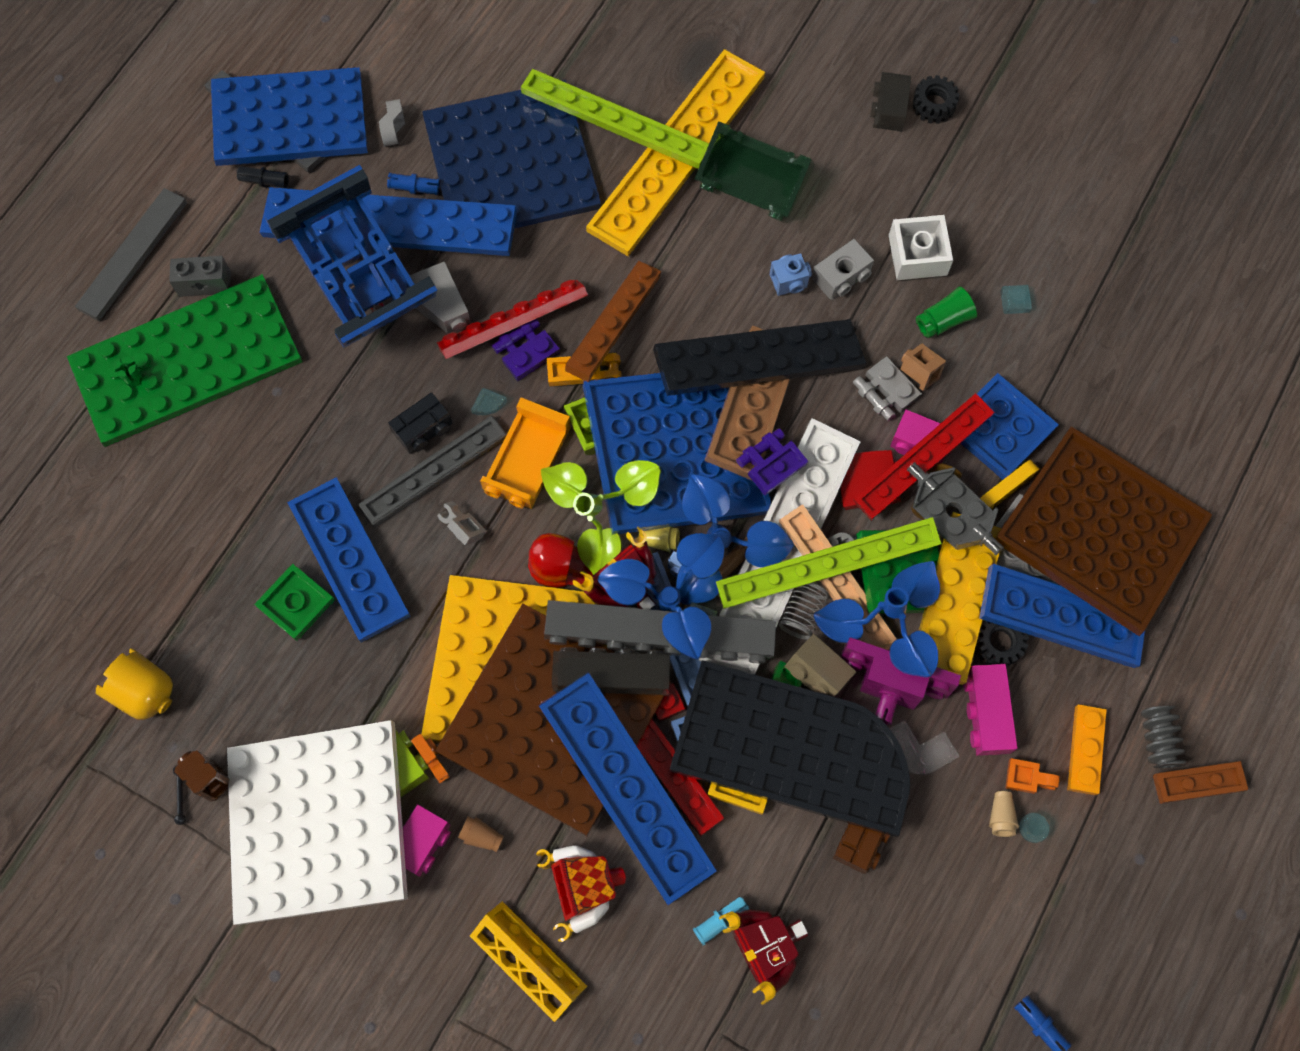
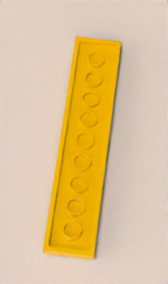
(658, 177)

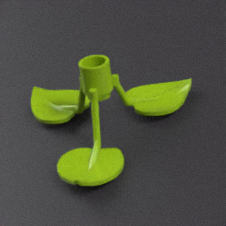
(565, 484)

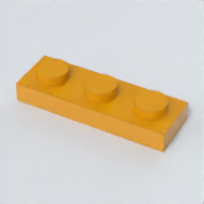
(1087, 750)

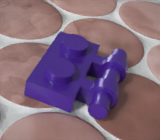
(528, 356)
(776, 468)

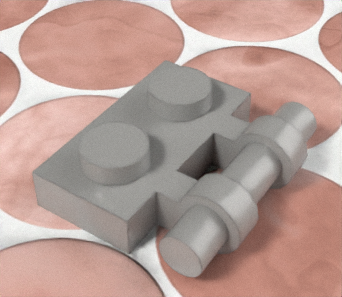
(892, 384)

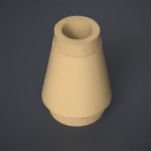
(1003, 815)

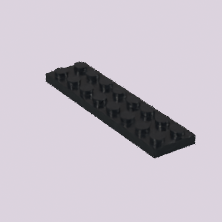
(758, 356)

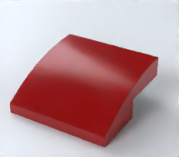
(862, 472)

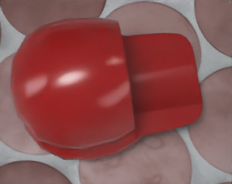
(556, 561)

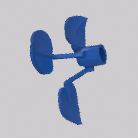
(704, 502)
(684, 629)
(911, 654)

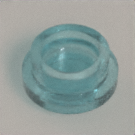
(1034, 828)

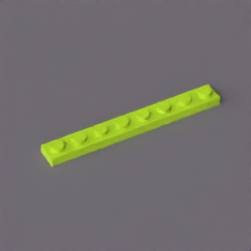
(615, 118)
(828, 562)

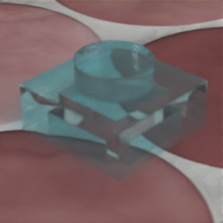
(1016, 299)

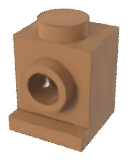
(923, 365)

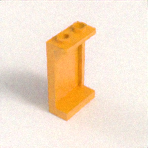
(527, 449)

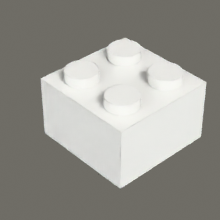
(920, 247)

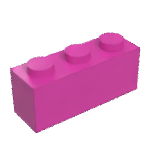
(990, 710)

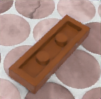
(1200, 782)

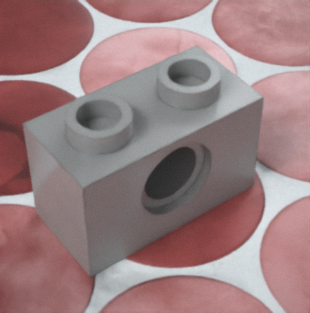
(849, 258)

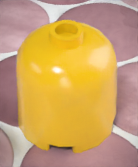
(136, 686)

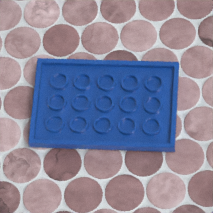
(288, 116)

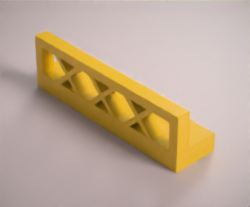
(531, 956)

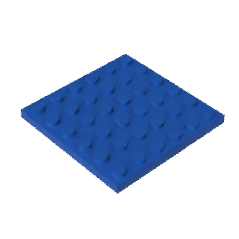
(638, 421)

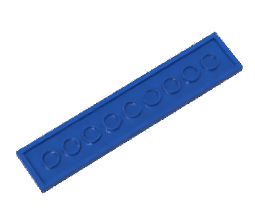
(422, 222)

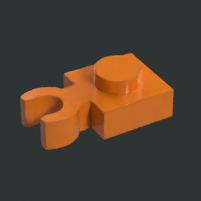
(427, 749)

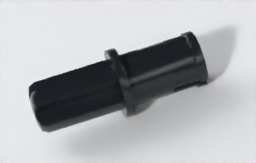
(262, 177)

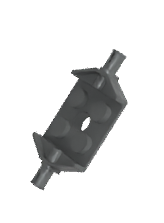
(944, 490)

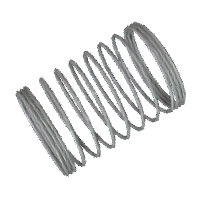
(798, 626)

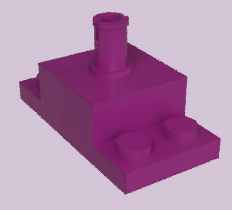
(890, 684)

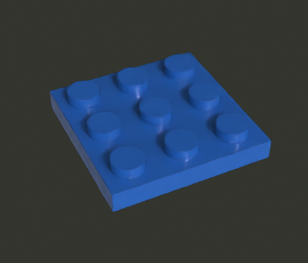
(1011, 432)

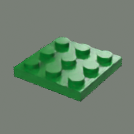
(879, 576)

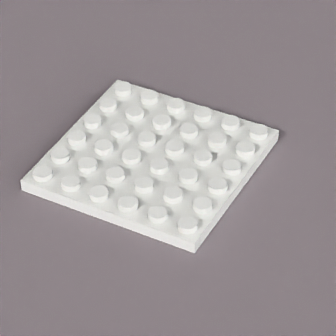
(316, 823)

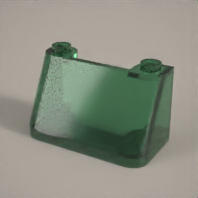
(754, 171)

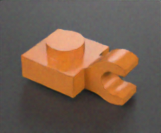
(1026, 777)

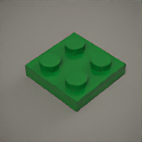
(294, 602)

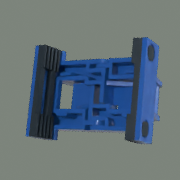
(335, 249)

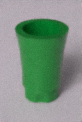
(947, 313)

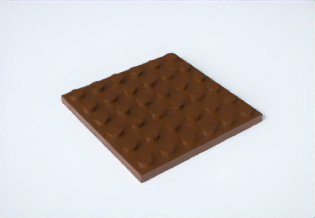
(1104, 530)
(510, 740)

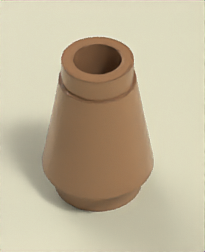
(480, 834)

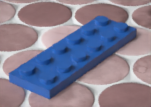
(348, 560)
(1056, 616)

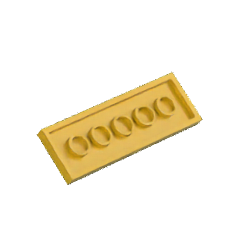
(955, 615)

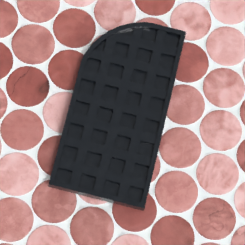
(793, 748)

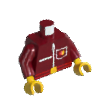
(639, 552)
(766, 947)

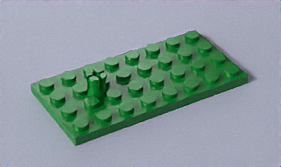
(183, 360)

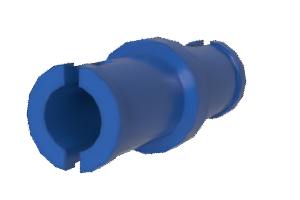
(413, 183)
(1042, 1025)

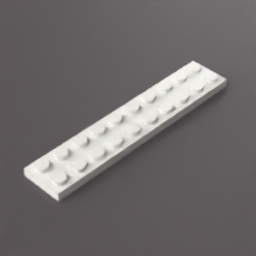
(815, 488)

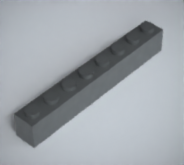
(643, 629)

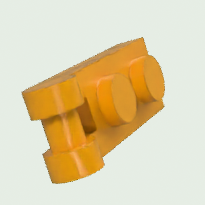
(558, 376)

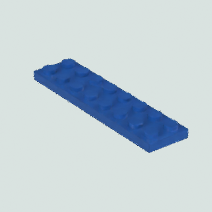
(627, 788)

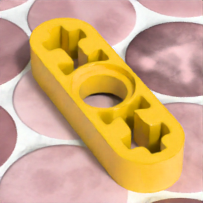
(1010, 484)

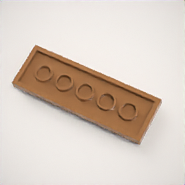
(744, 420)

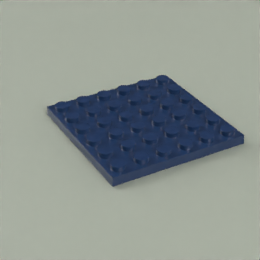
(512, 154)

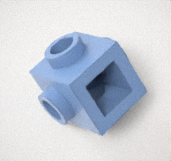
(790, 274)

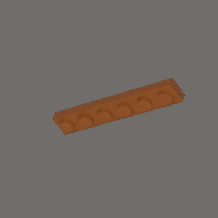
(612, 321)

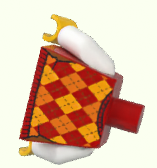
(582, 885)

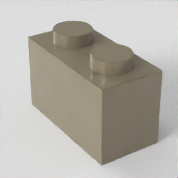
(819, 667)

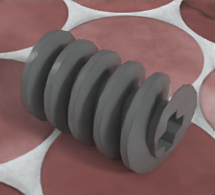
(1162, 737)

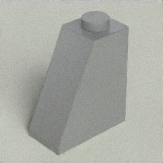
(447, 308)

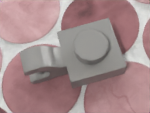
(464, 526)

